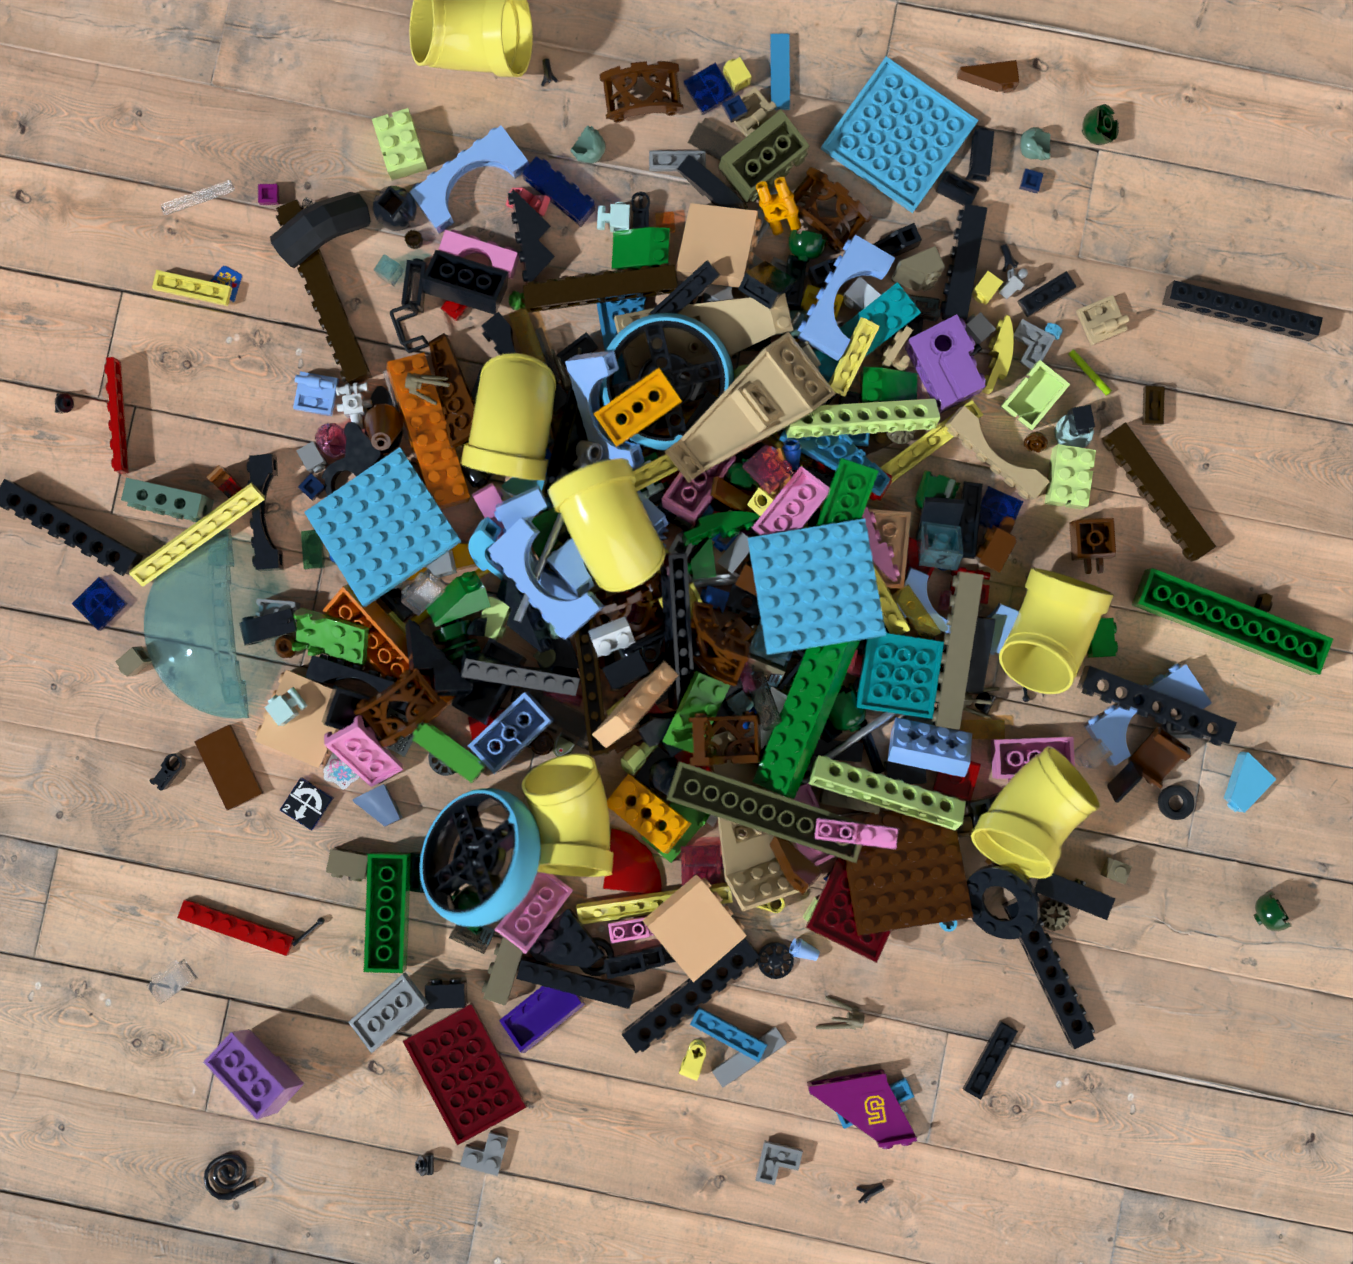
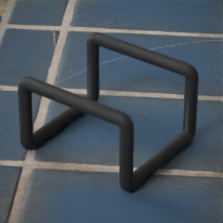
(399, 331)

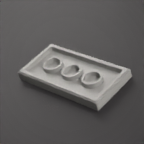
(388, 1012)

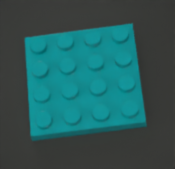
(900, 675)

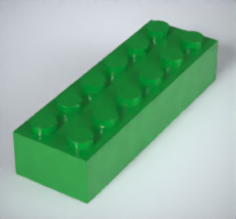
(387, 912)

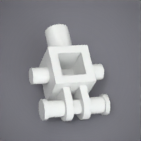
(354, 404)

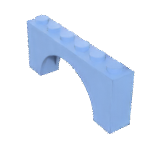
(493, 150)
(821, 327)
(586, 376)
(528, 505)
(513, 554)
(572, 569)
(1004, 615)
(1113, 724)

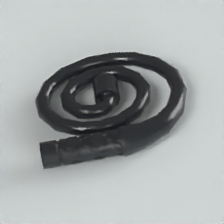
(226, 1173)

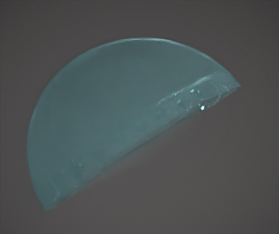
(193, 630)

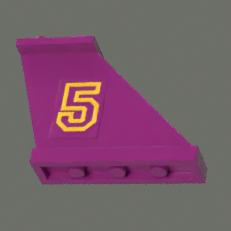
(868, 1104)

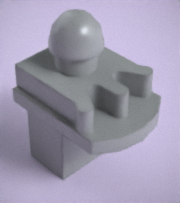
(1014, 282)

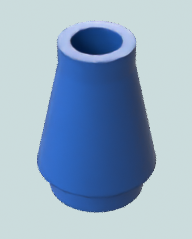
(792, 452)

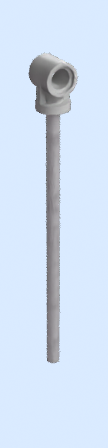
(587, 454)
(851, 740)

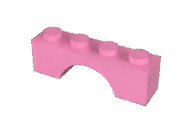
(461, 246)

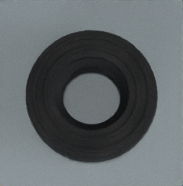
(1184, 811)

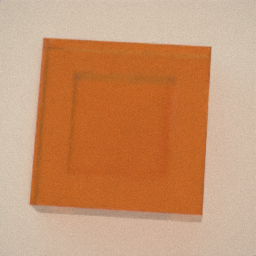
(665, 220)

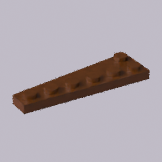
(457, 398)

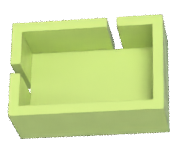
(399, 144)
(1035, 395)
(1070, 477)

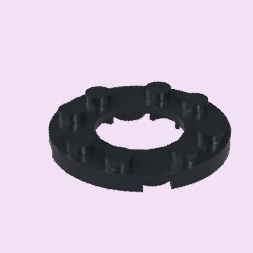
(1022, 890)

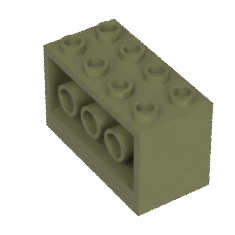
(764, 156)

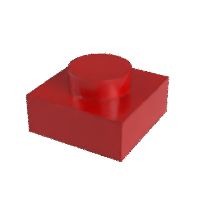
(453, 309)

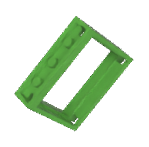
(449, 751)

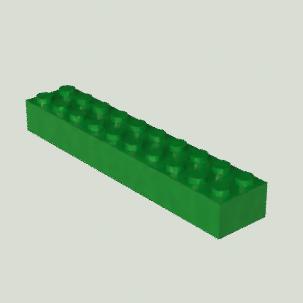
(1232, 621)
(804, 717)

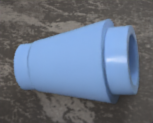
(802, 949)

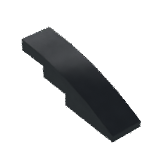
(708, 184)
(637, 961)

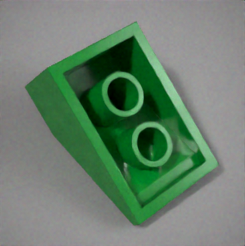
(640, 248)
(887, 385)
(461, 597)

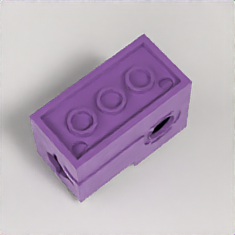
(944, 368)
(253, 1073)

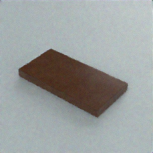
(228, 767)

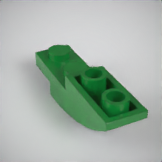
(726, 523)

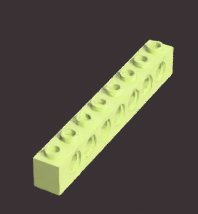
(867, 418)
(877, 795)

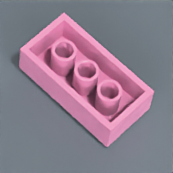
(692, 498)
(1012, 754)

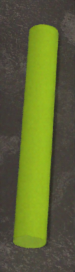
(1089, 372)

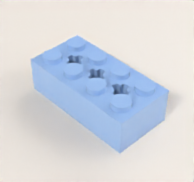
(498, 731)
(930, 747)

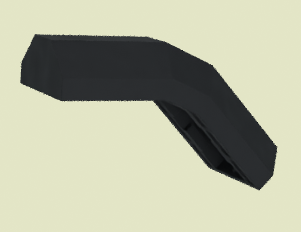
(319, 225)

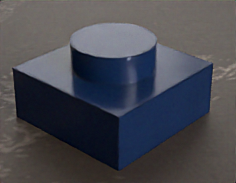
(734, 108)
(1031, 181)
(311, 487)

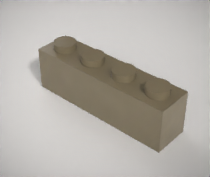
(502, 972)

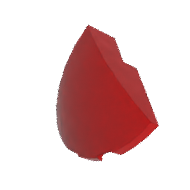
(632, 865)

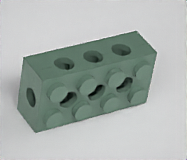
(166, 500)

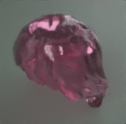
(331, 439)

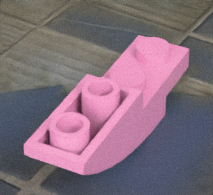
(880, 552)
(856, 833)
(628, 929)

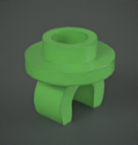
(515, 300)

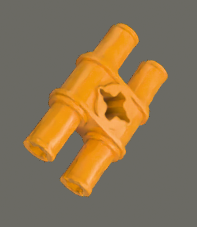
(778, 206)

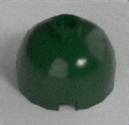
(1100, 126)
(806, 245)
(740, 477)
(1271, 913)

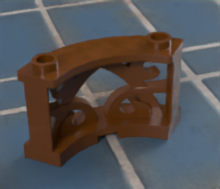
(617, 77)
(855, 209)
(649, 591)
(728, 648)
(387, 732)
(702, 740)

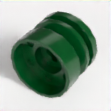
(455, 640)

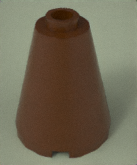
(383, 425)

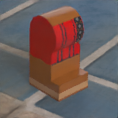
(224, 481)

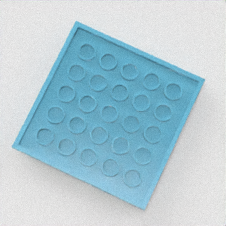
(899, 134)
(382, 527)
(816, 586)

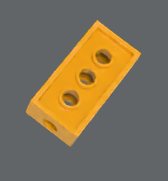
(637, 421)
(635, 816)

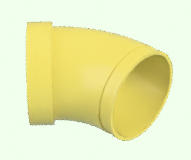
(472, 35)
(512, 418)
(609, 524)
(1052, 631)
(1035, 815)
(570, 816)

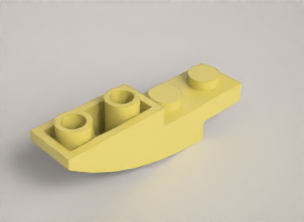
(1002, 350)

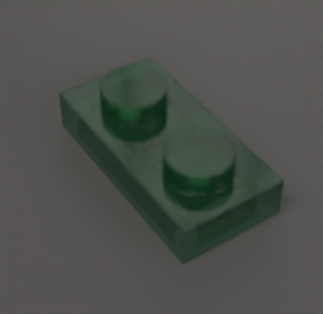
(312, 550)

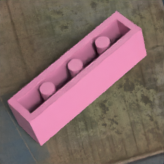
(486, 500)

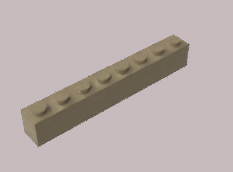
(958, 649)

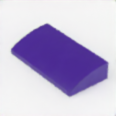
(539, 1016)

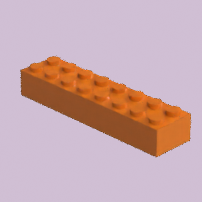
(428, 434)
(386, 641)

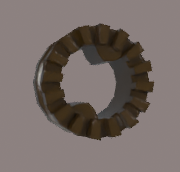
(412, 233)

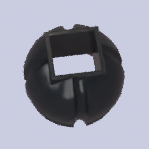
(402, 216)

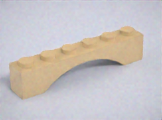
(967, 428)

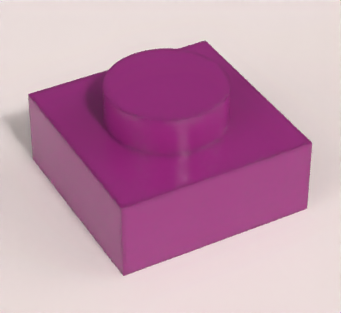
(268, 194)

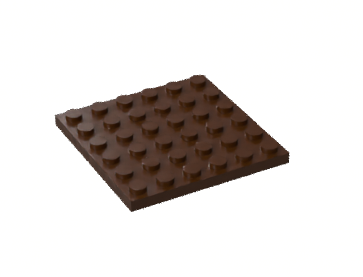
(910, 884)

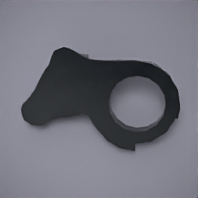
(358, 456)

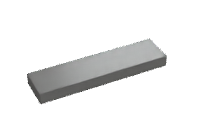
(740, 1063)

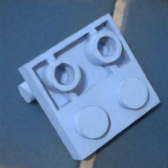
(315, 393)

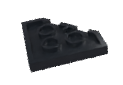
(566, 943)

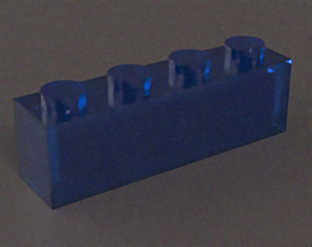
(561, 193)

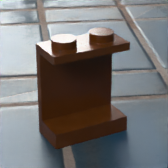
(1159, 755)

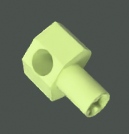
(636, 757)

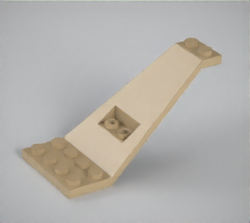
(735, 322)
(762, 400)
(748, 859)

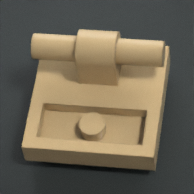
(758, 112)
(1102, 320)
(892, 354)

